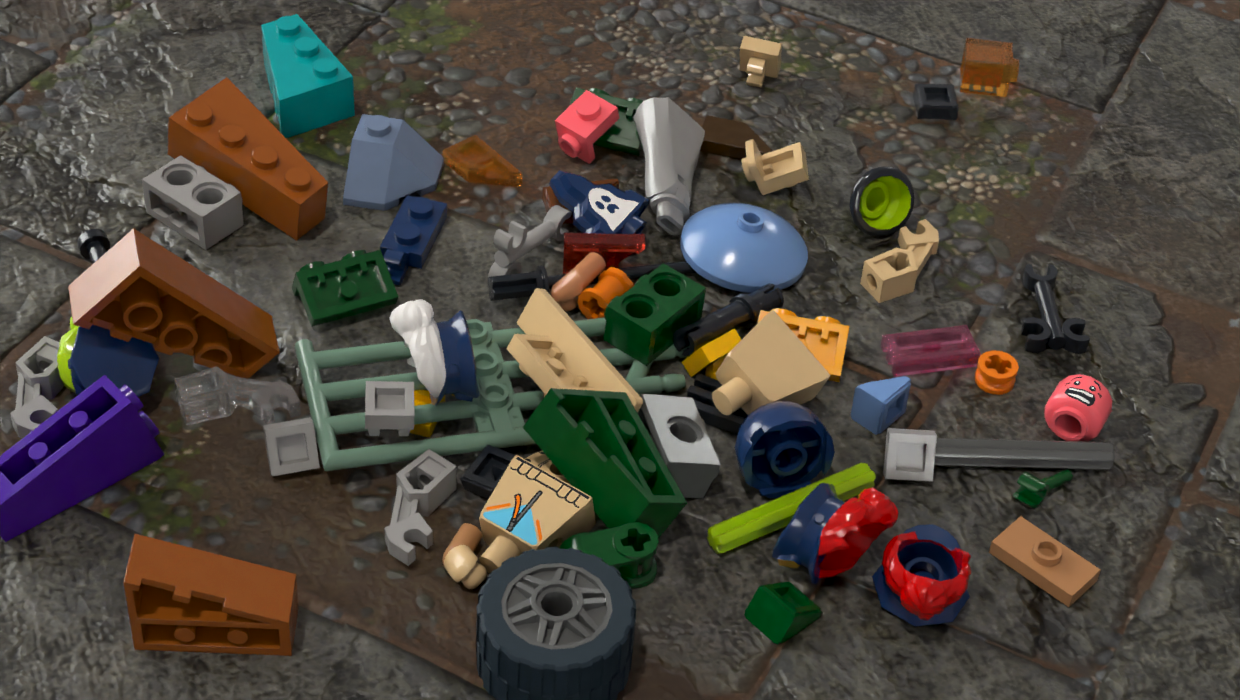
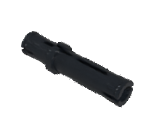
(739, 314)

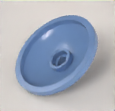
(743, 247)

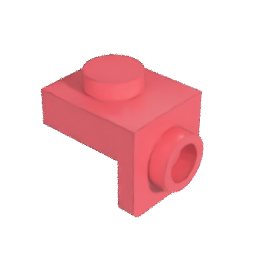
(584, 124)

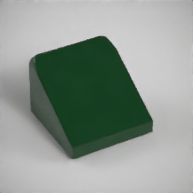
(781, 611)

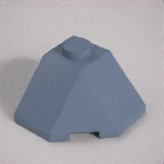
(389, 163)

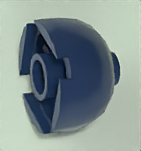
(782, 448)

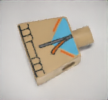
(530, 513)

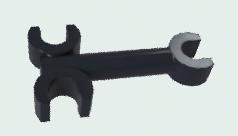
(1048, 329)

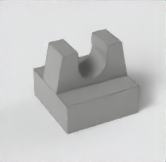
(389, 407)
(291, 446)
(910, 454)

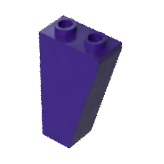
(74, 456)

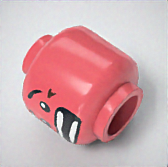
(1078, 408)

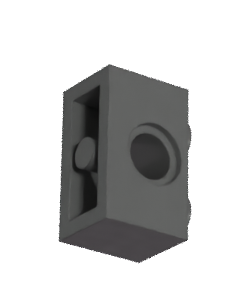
(681, 441)

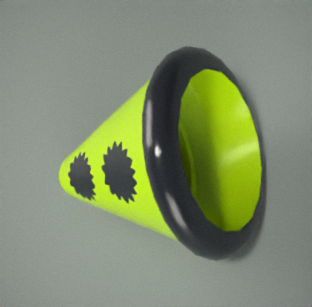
(882, 201)

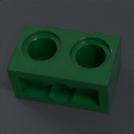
(651, 312)

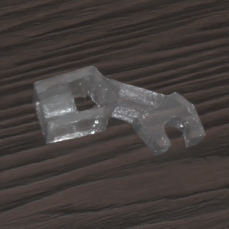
(215, 395)

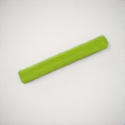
(780, 511)

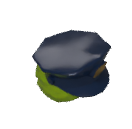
(92, 352)

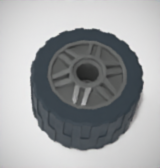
(555, 628)

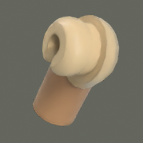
(460, 557)

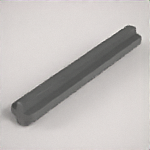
(1024, 453)

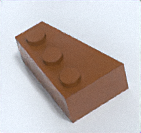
(207, 601)

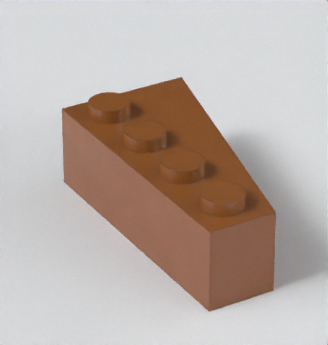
(247, 151)
(164, 300)

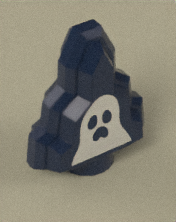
(600, 207)

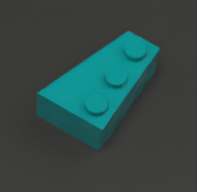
(304, 77)

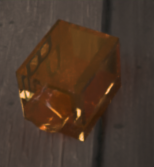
(987, 67)

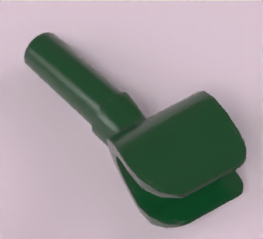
(1034, 490)

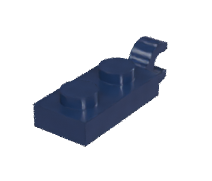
(412, 235)

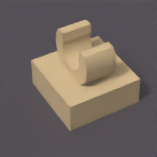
(759, 59)

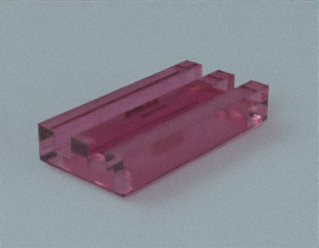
(935, 353)

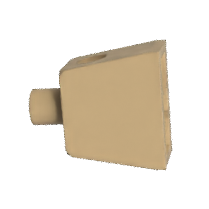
(768, 368)

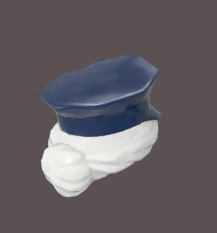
(438, 350)

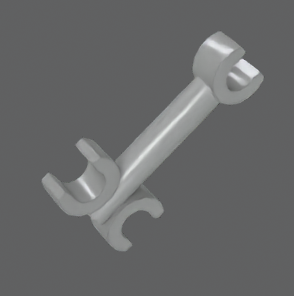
(520, 241)

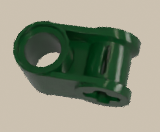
(614, 549)

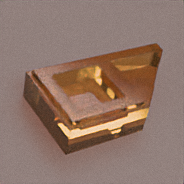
(481, 164)

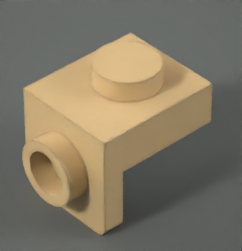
(775, 169)

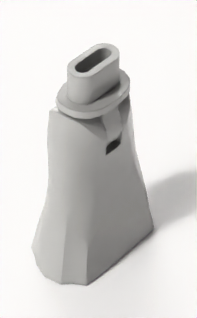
(671, 155)

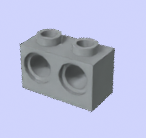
(193, 202)

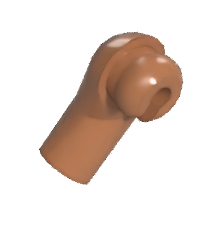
(568, 288)

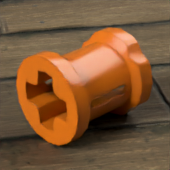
(610, 284)

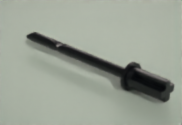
(525, 283)

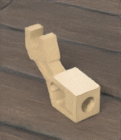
(896, 270)

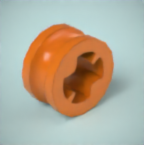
(996, 372)

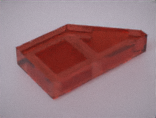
(610, 246)

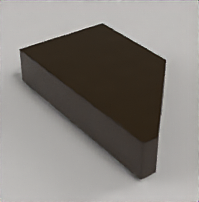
(729, 137)

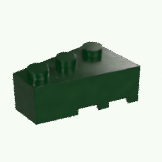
(608, 455)

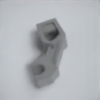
(37, 384)
(436, 482)

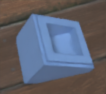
(880, 403)

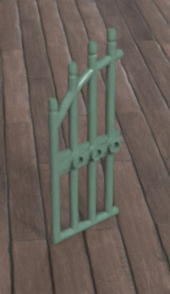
(494, 412)

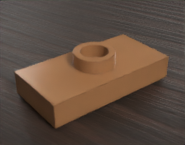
(1044, 561)

